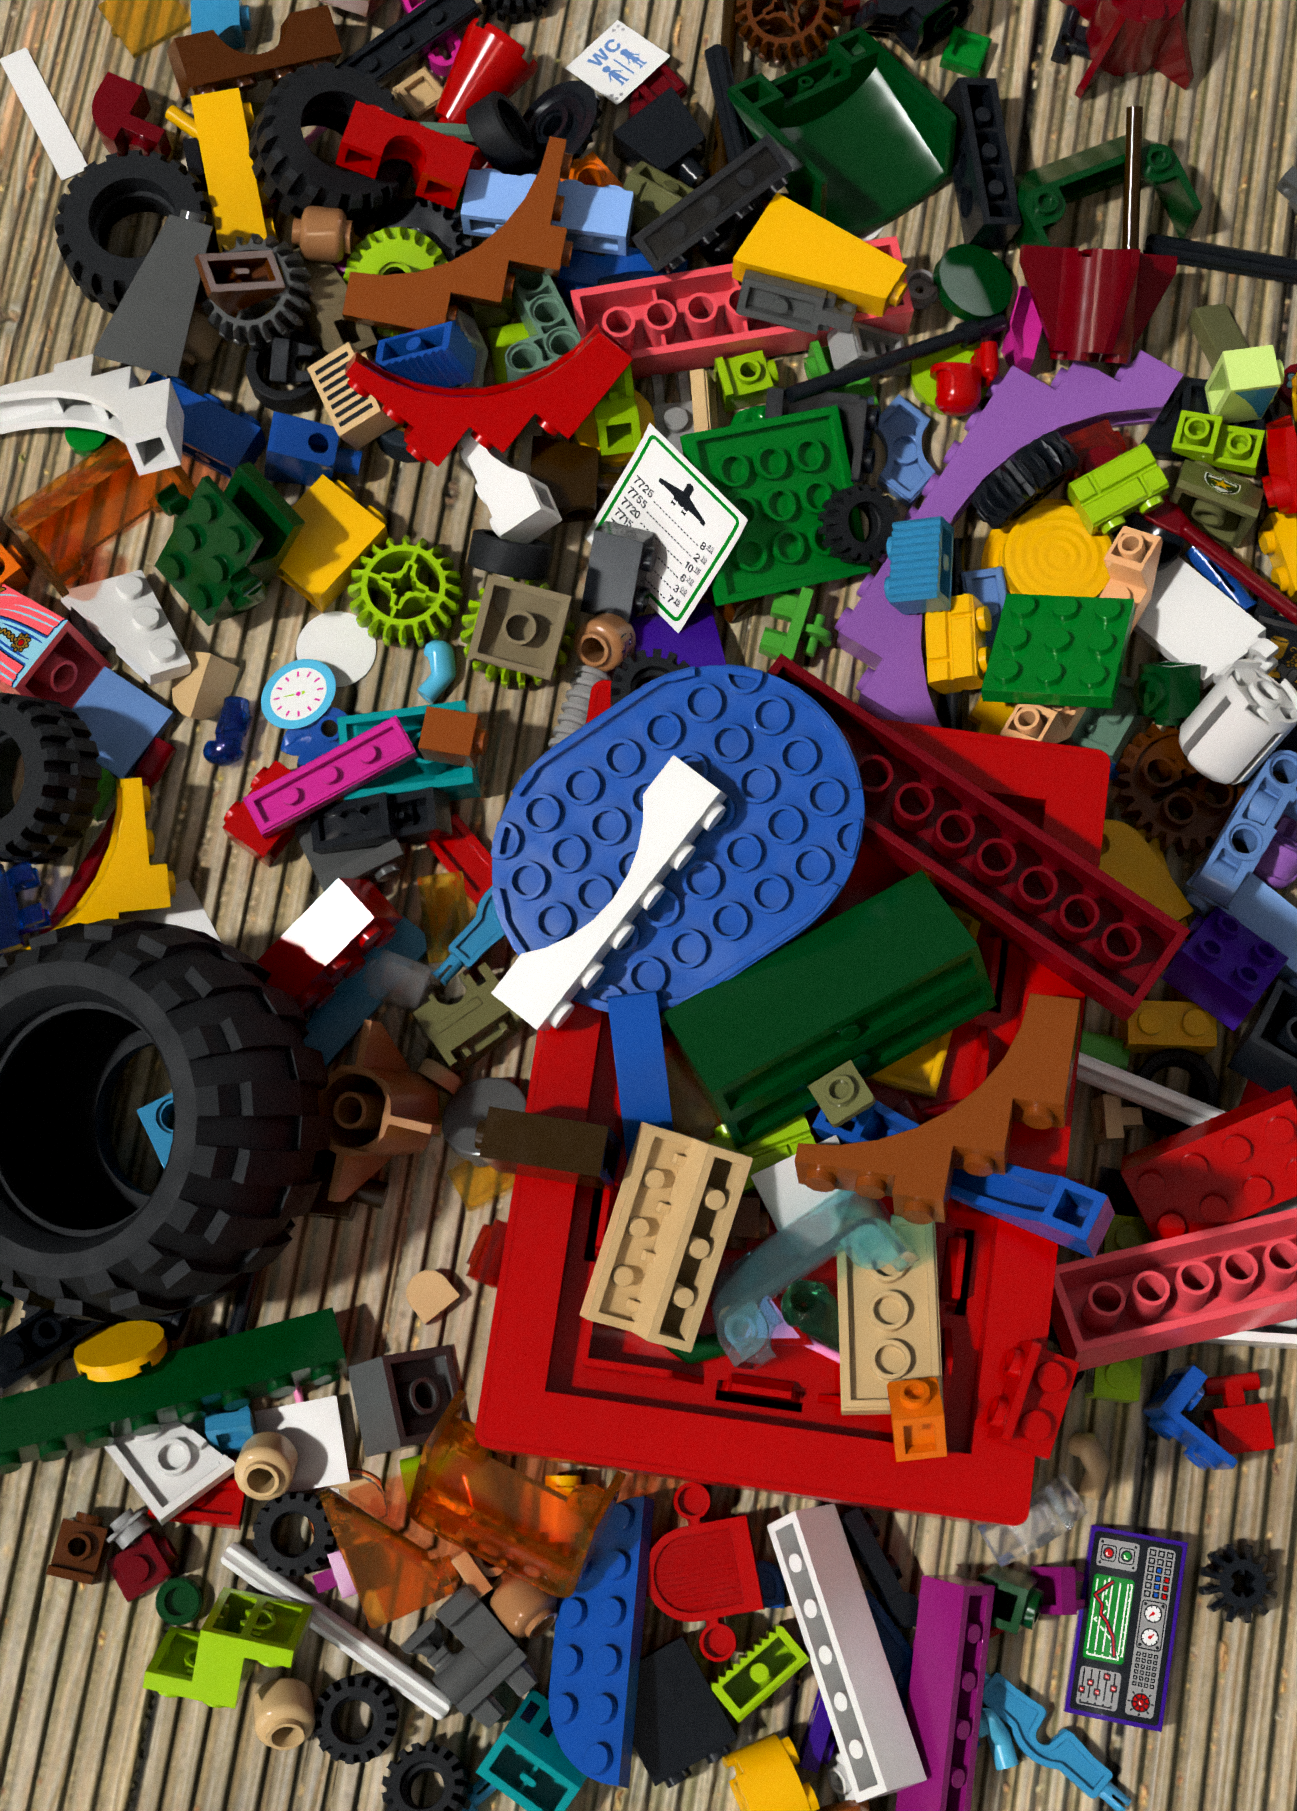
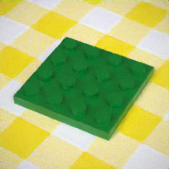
(778, 479)

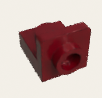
(144, 1565)

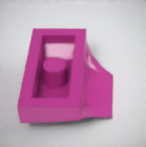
(1022, 332)

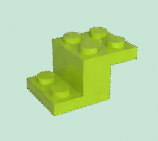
(221, 1657)

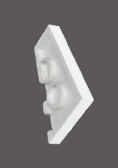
(134, 623)

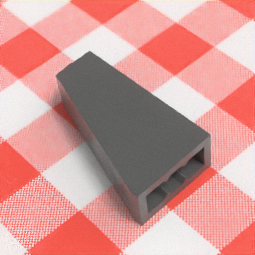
(159, 305)

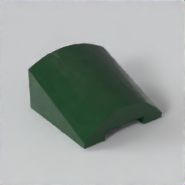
(855, 132)

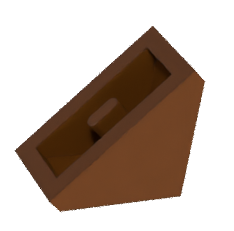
(239, 278)

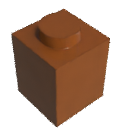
(452, 737)

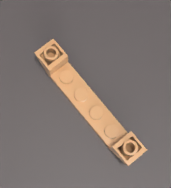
(1132, 573)

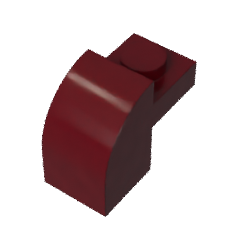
(120, 118)

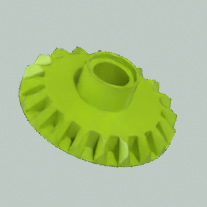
(390, 251)

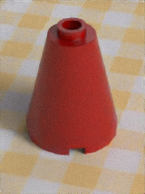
(484, 63)

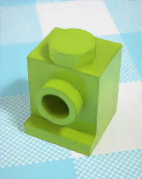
(742, 391)

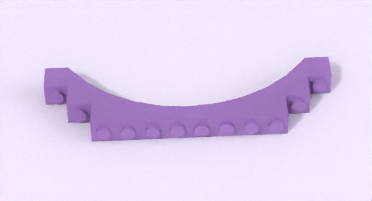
(1014, 416)

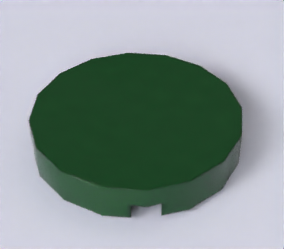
(972, 282)

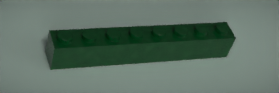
(178, 1388)

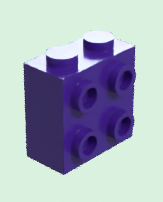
(1223, 967)

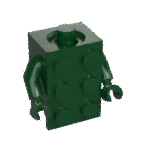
(226, 542)

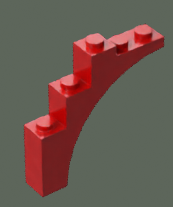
(496, 413)

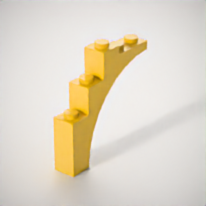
(125, 875)

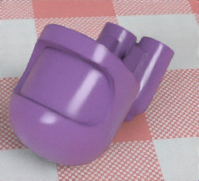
(1279, 860)

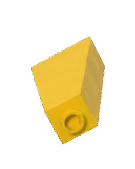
(815, 252)

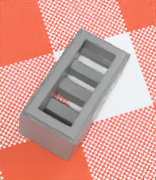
(862, 344)

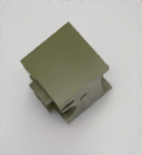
(470, 1027)

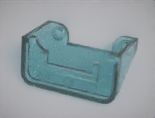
(744, 1288)

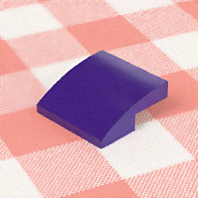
(696, 642)

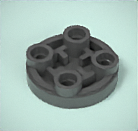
(471, 1105)

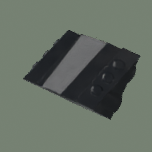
(912, 23)

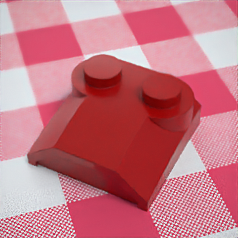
(1281, 453)

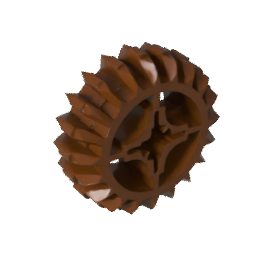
(758, 26)

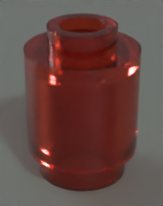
(487, 1254)

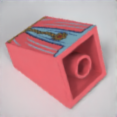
(43, 652)

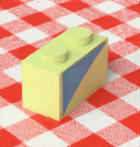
(1244, 383)

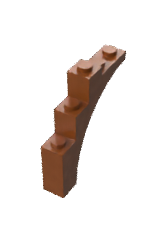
(482, 274)
(973, 1136)

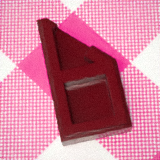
(654, 86)

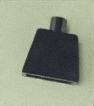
(665, 139)

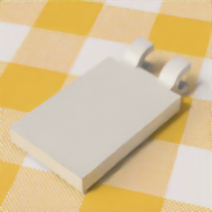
(1201, 625)

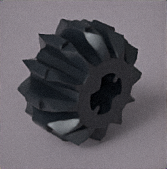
(1253, 1582)

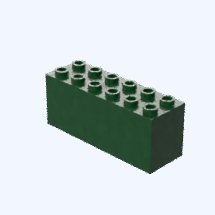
(847, 990)

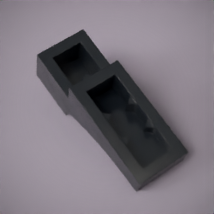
(380, 819)

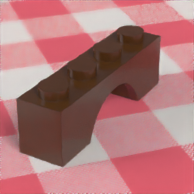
(208, 65)

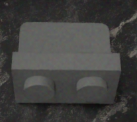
(370, 862)

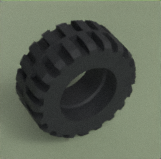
(292, 170)
(108, 195)
(57, 783)

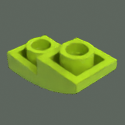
(1218, 444)

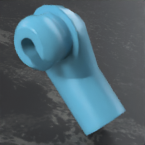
(442, 668)
(998, 1739)

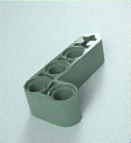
(544, 338)

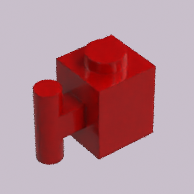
(1237, 1425)

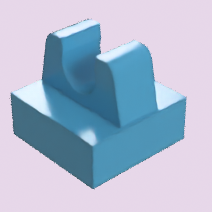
(229, 1430)

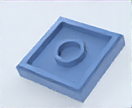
(121, 721)

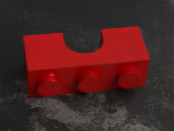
(379, 136)

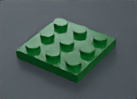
(1059, 650)

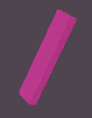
(330, 777)

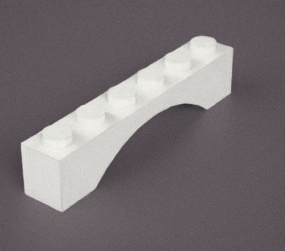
(518, 503)
(673, 816)

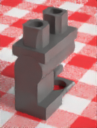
(481, 1665)

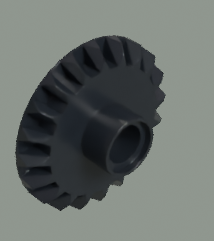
(563, 112)
(431, 219)

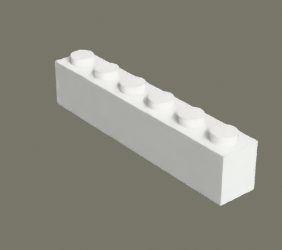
(846, 1653)

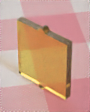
(144, 22)

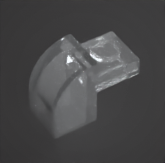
(1051, 1513)

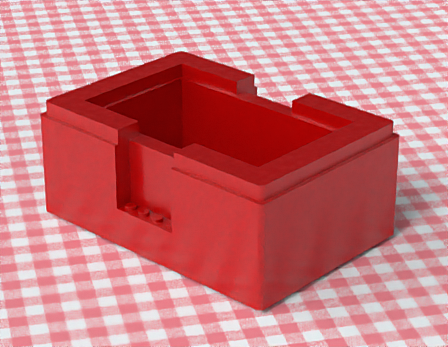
(630, 1405)

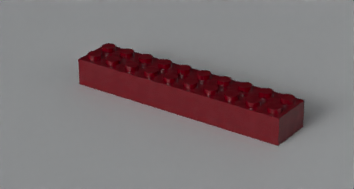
(1000, 863)

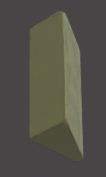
(1215, 331)

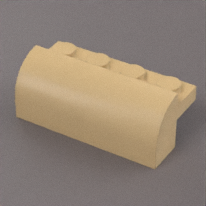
(666, 1236)

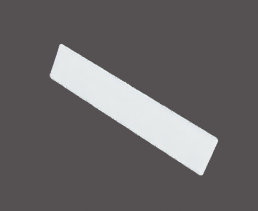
(43, 113)

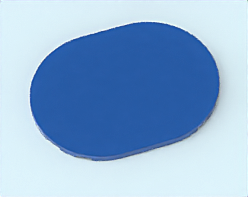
(754, 877)

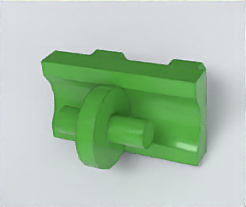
(794, 609)

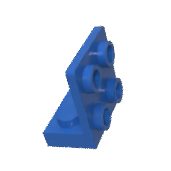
(1179, 1393)

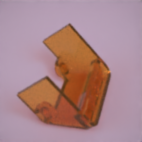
(86, 510)
(505, 1513)

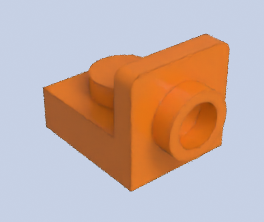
(917, 1419)

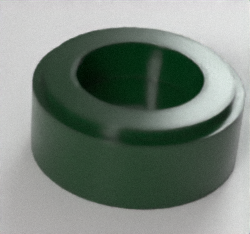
(179, 1601)

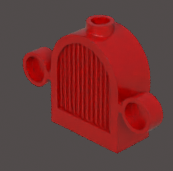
(705, 1571)

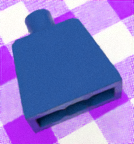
(305, 450)

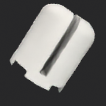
(1238, 723)

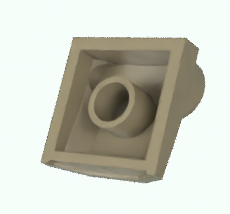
(520, 627)

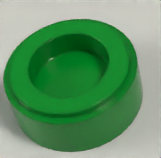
(85, 441)

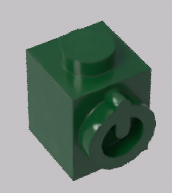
(1167, 691)
(1016, 1598)

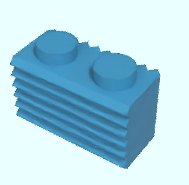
(920, 565)

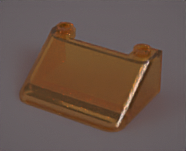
(386, 1562)

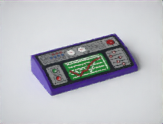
(1126, 1628)

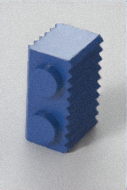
(429, 355)

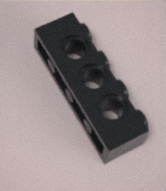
(982, 165)

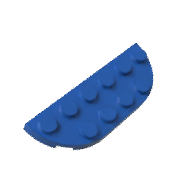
(600, 1649)

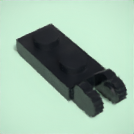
(878, 1568)

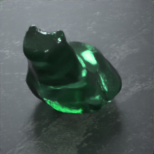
(813, 1311)

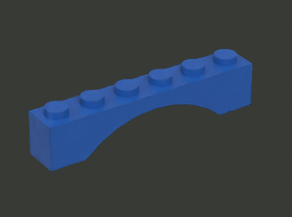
(1023, 1197)

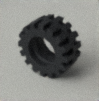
(836, 525)
(266, 1539)

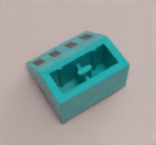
(529, 1761)

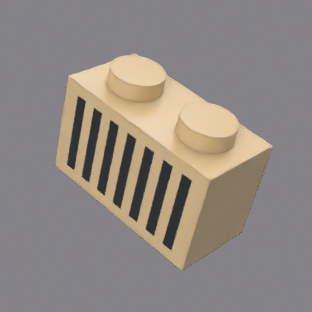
(353, 416)

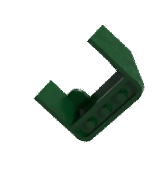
(1048, 189)

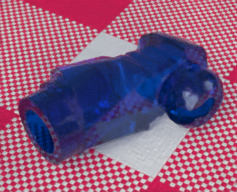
(229, 732)

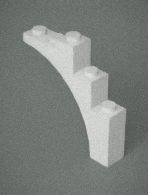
(112, 402)

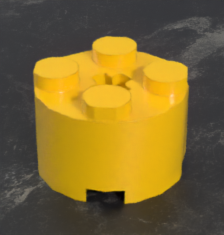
(768, 1777)

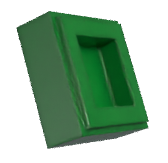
(965, 52)

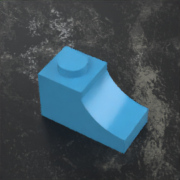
(225, 17)

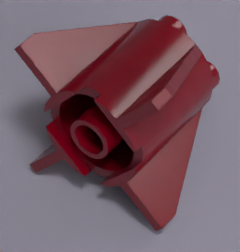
(1135, 38)
(1094, 298)

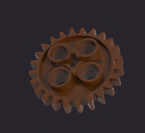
(1201, 819)

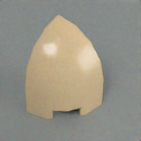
(206, 687)

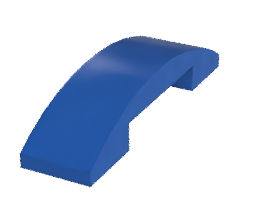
(639, 1063)

